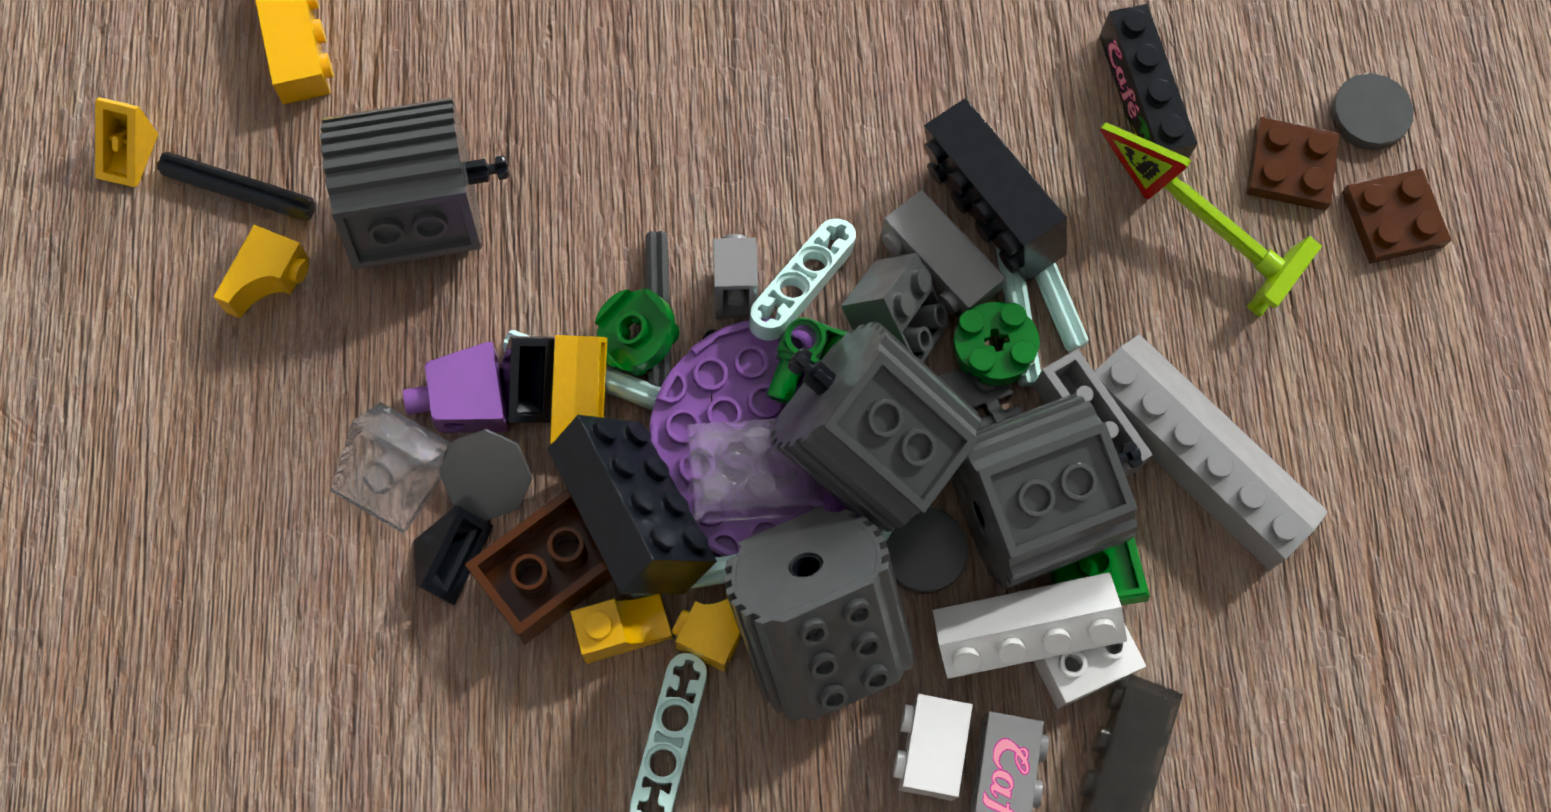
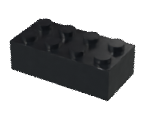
(995, 191)
(631, 506)

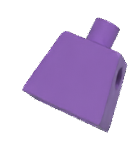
(462, 392)

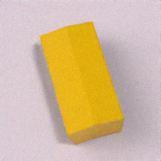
(577, 380)

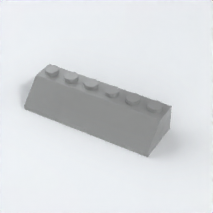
(1210, 454)

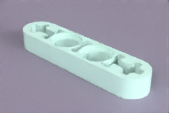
(799, 276)
(673, 741)

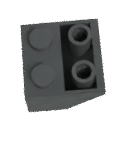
(902, 300)

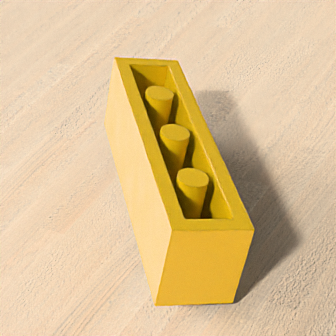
(294, 49)

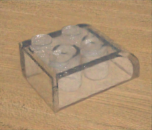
(743, 475)

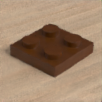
(1293, 163)
(1396, 215)

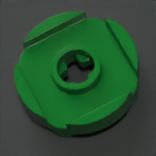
(1000, 320)
(656, 333)

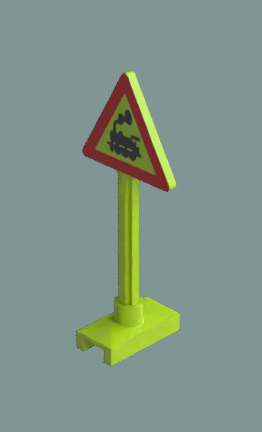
(1157, 168)

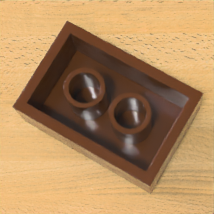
(541, 568)

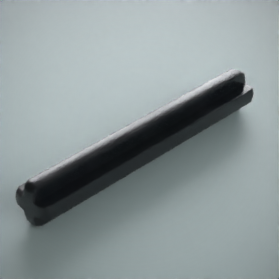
(236, 186)

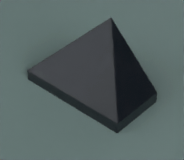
(528, 379)
(445, 550)

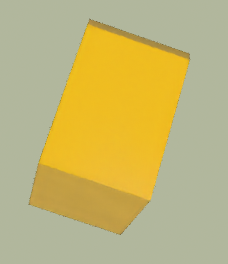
(121, 142)

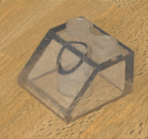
(389, 466)

